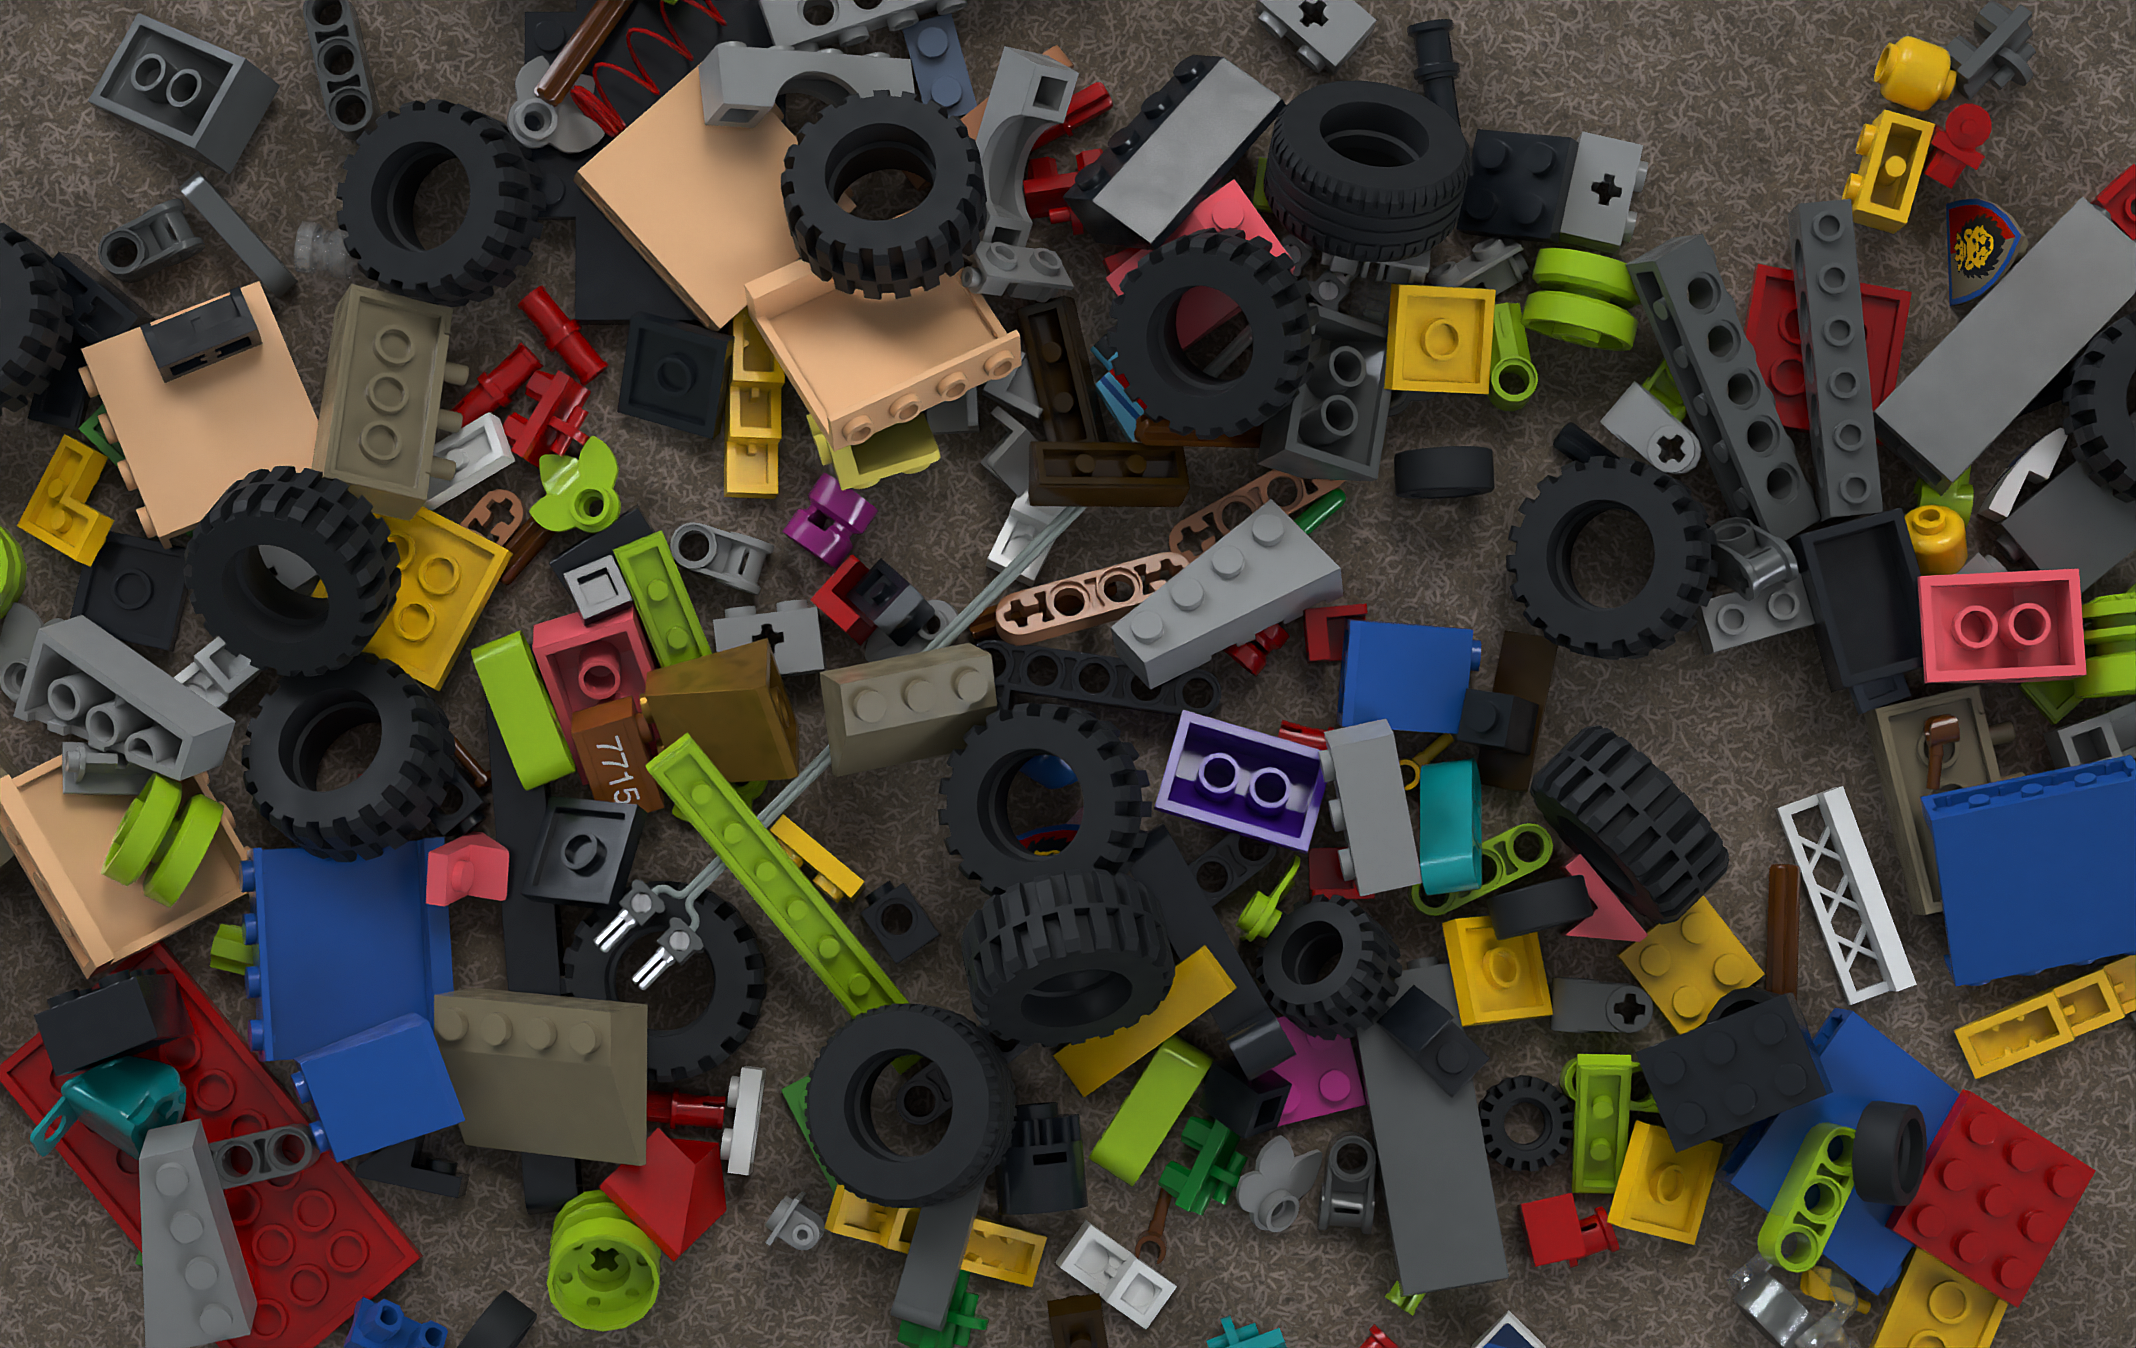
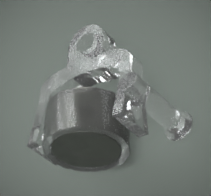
(1781, 1315)

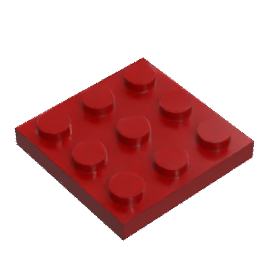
(1775, 336)
(1991, 1198)

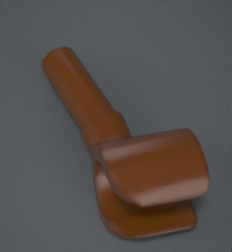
(1939, 731)
(1156, 1227)

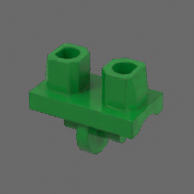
(1214, 1171)
(958, 1325)

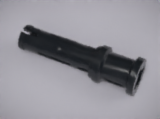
(1436, 63)

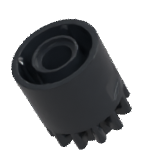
(1042, 1163)

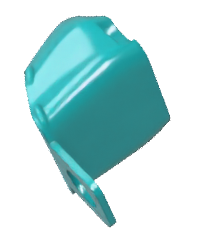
(118, 1103)

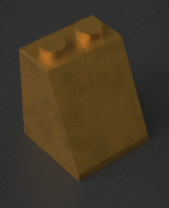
(731, 709)

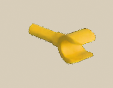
(1426, 756)
(1815, 1287)

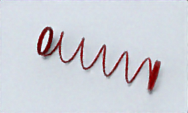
(612, 122)

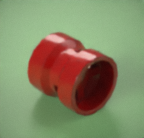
(1252, 656)

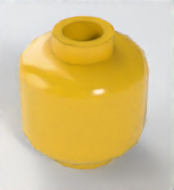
(1915, 73)
(1938, 541)

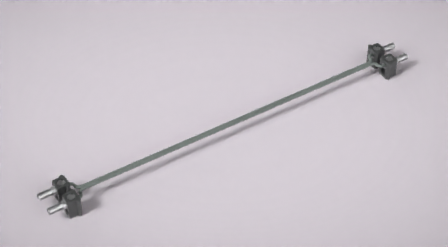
(680, 940)

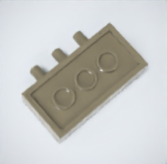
(386, 399)
(1903, 770)

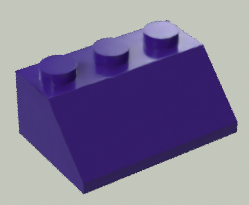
(1242, 782)

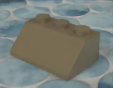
(906, 706)

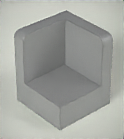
(1016, 391)
(955, 415)
(1010, 456)

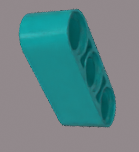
(1450, 826)

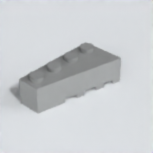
(1228, 594)
(120, 701)
(190, 1251)

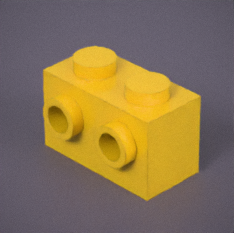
(1889, 170)

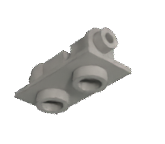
(1489, 264)
(1032, 272)
(100, 772)
(795, 1224)

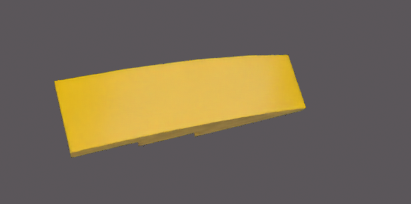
(752, 414)
(1195, 988)
(2050, 1017)
(992, 1249)

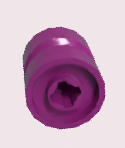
(844, 507)

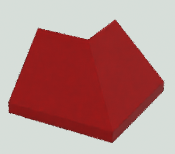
(673, 1193)

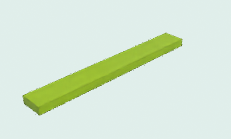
(774, 881)

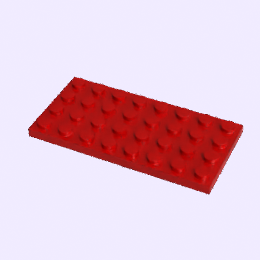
(305, 1237)

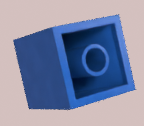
(1405, 675)
(377, 1088)

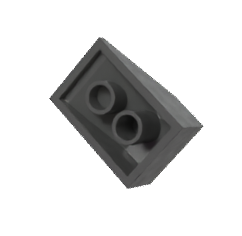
(185, 92)

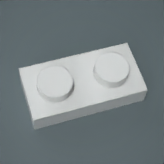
(478, 452)
(740, 1142)

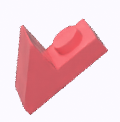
(469, 867)
(1610, 916)

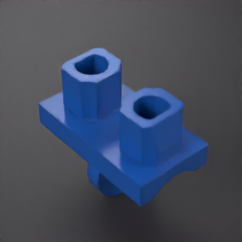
(387, 1327)

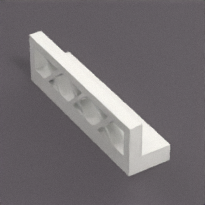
(1864, 889)

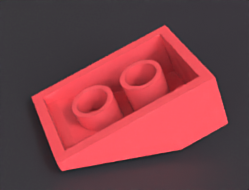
(1204, 307)
(2002, 627)
(593, 665)

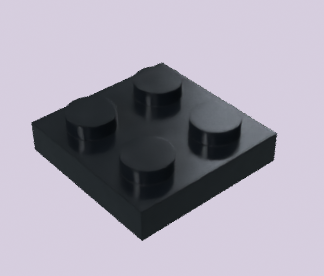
(1517, 186)
(675, 374)
(134, 590)
(584, 853)

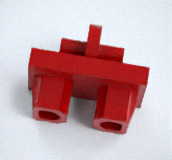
(1957, 145)
(1046, 189)
(554, 420)

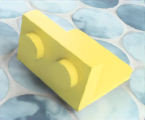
(896, 449)

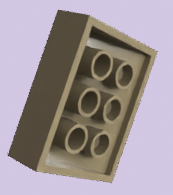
(547, 1072)

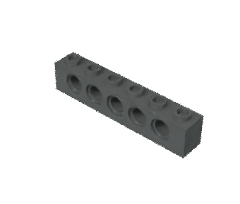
(1835, 360)
(1702, 381)

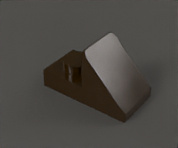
(1078, 1322)

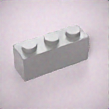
(1370, 807)

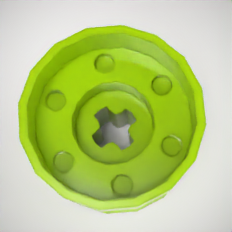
(2114, 638)
(601, 1265)

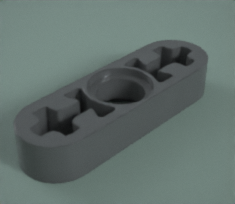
(238, 235)

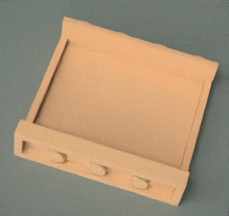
(699, 199)
(873, 359)
(205, 428)
(62, 851)

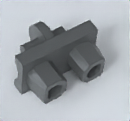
(2000, 56)

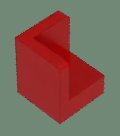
(838, 607)
(1326, 629)
(1327, 876)
(1551, 1229)

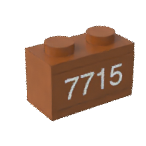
(614, 753)

